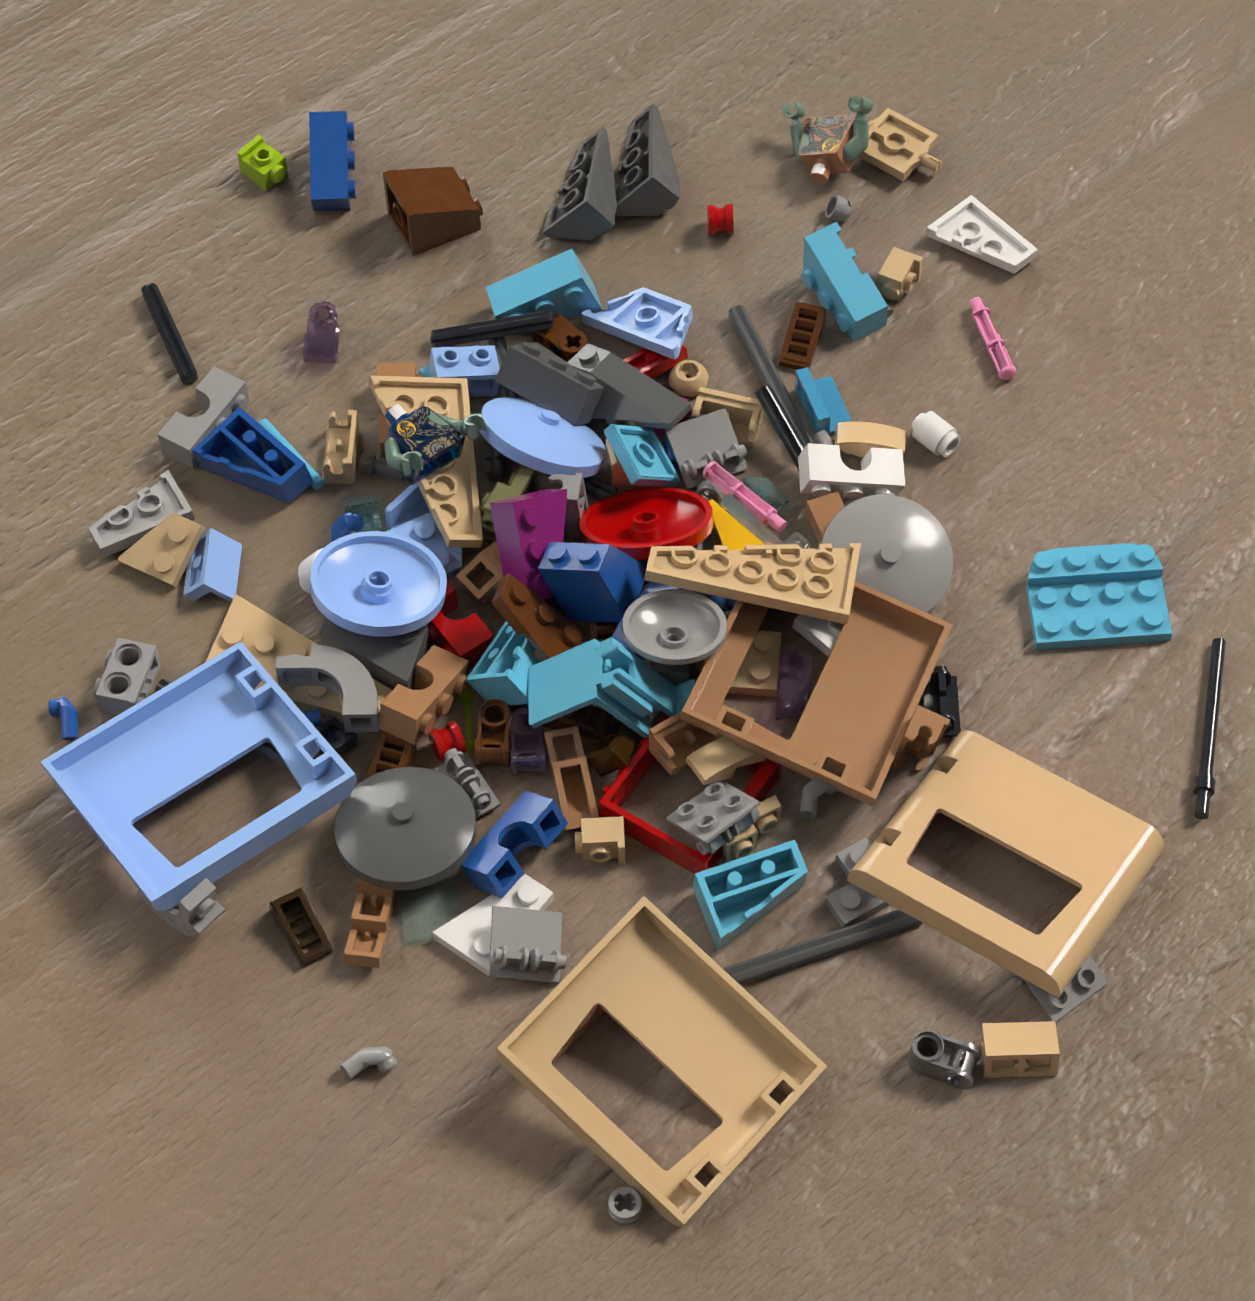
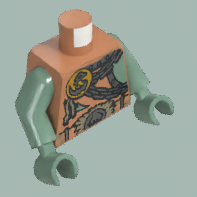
(829, 142)

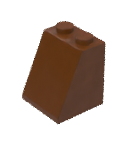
(430, 206)

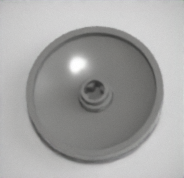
(900, 549)

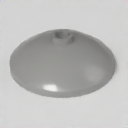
(674, 626)

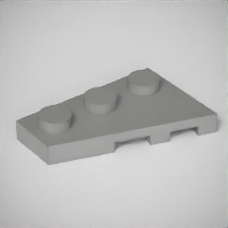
(131, 522)

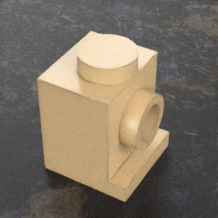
(899, 274)
(601, 839)

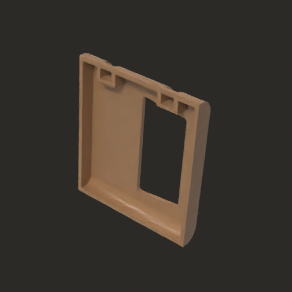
(858, 701)

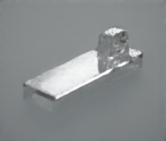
(756, 527)

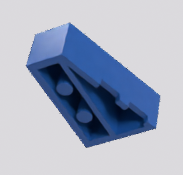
(331, 160)
(252, 457)

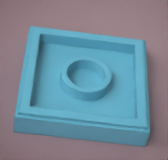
(642, 456)

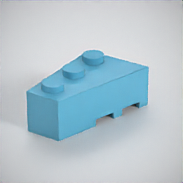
(552, 285)
(840, 285)
(504, 668)
(747, 889)

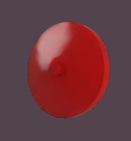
(646, 519)

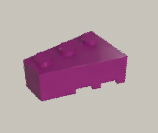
(523, 533)

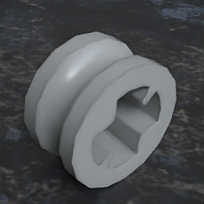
(625, 1194)

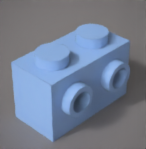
(475, 363)

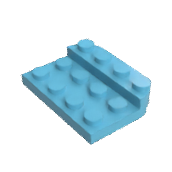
(1097, 596)

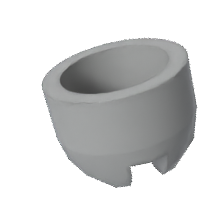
(838, 208)
(715, 494)

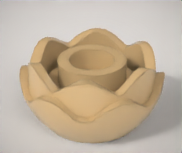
(688, 386)

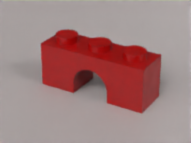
(463, 637)

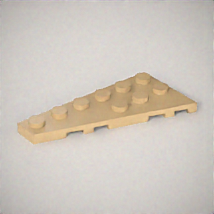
(453, 488)
(773, 576)
(271, 638)

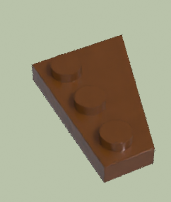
(535, 619)

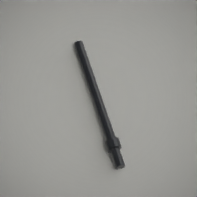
(1205, 782)

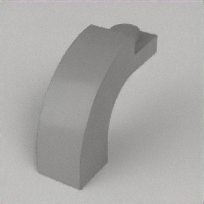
(339, 673)
(193, 912)

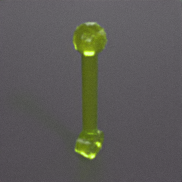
(467, 699)

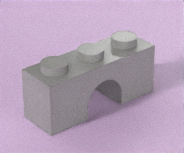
(217, 395)

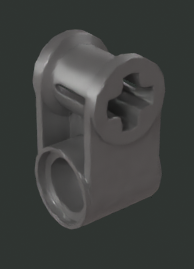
(946, 1059)

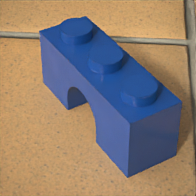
(527, 823)

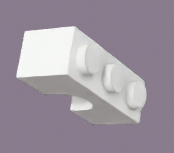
(824, 472)

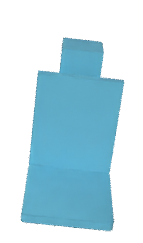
(605, 676)

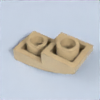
(859, 437)
(719, 760)
(747, 839)

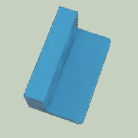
(820, 401)

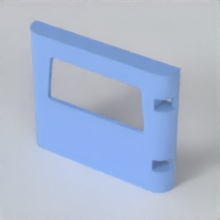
(180, 741)

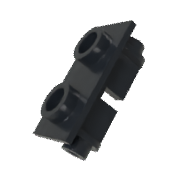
(942, 698)

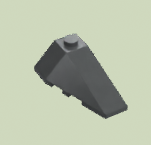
(648, 172)
(587, 196)
(629, 392)

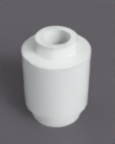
(935, 434)

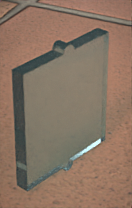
(428, 909)

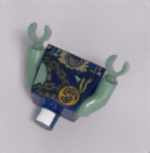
(426, 440)

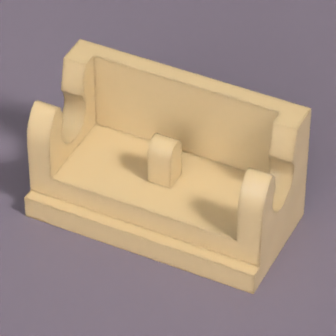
(743, 412)
(341, 449)
(1019, 1049)

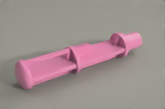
(994, 344)
(751, 501)

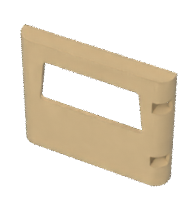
(1034, 817)
(694, 1025)

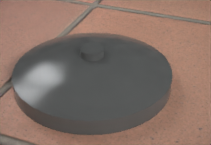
(405, 828)

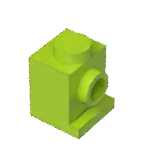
(262, 163)

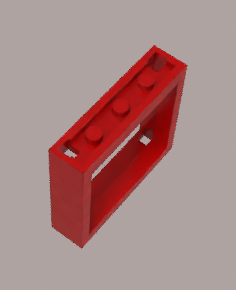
(762, 782)

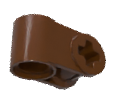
(562, 339)
(493, 739)

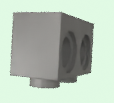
(133, 679)

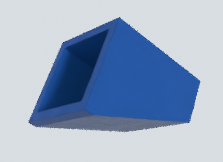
(591, 580)

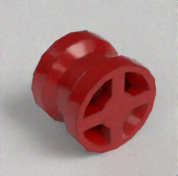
(720, 219)
(447, 739)

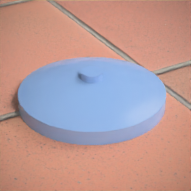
(541, 438)
(378, 583)

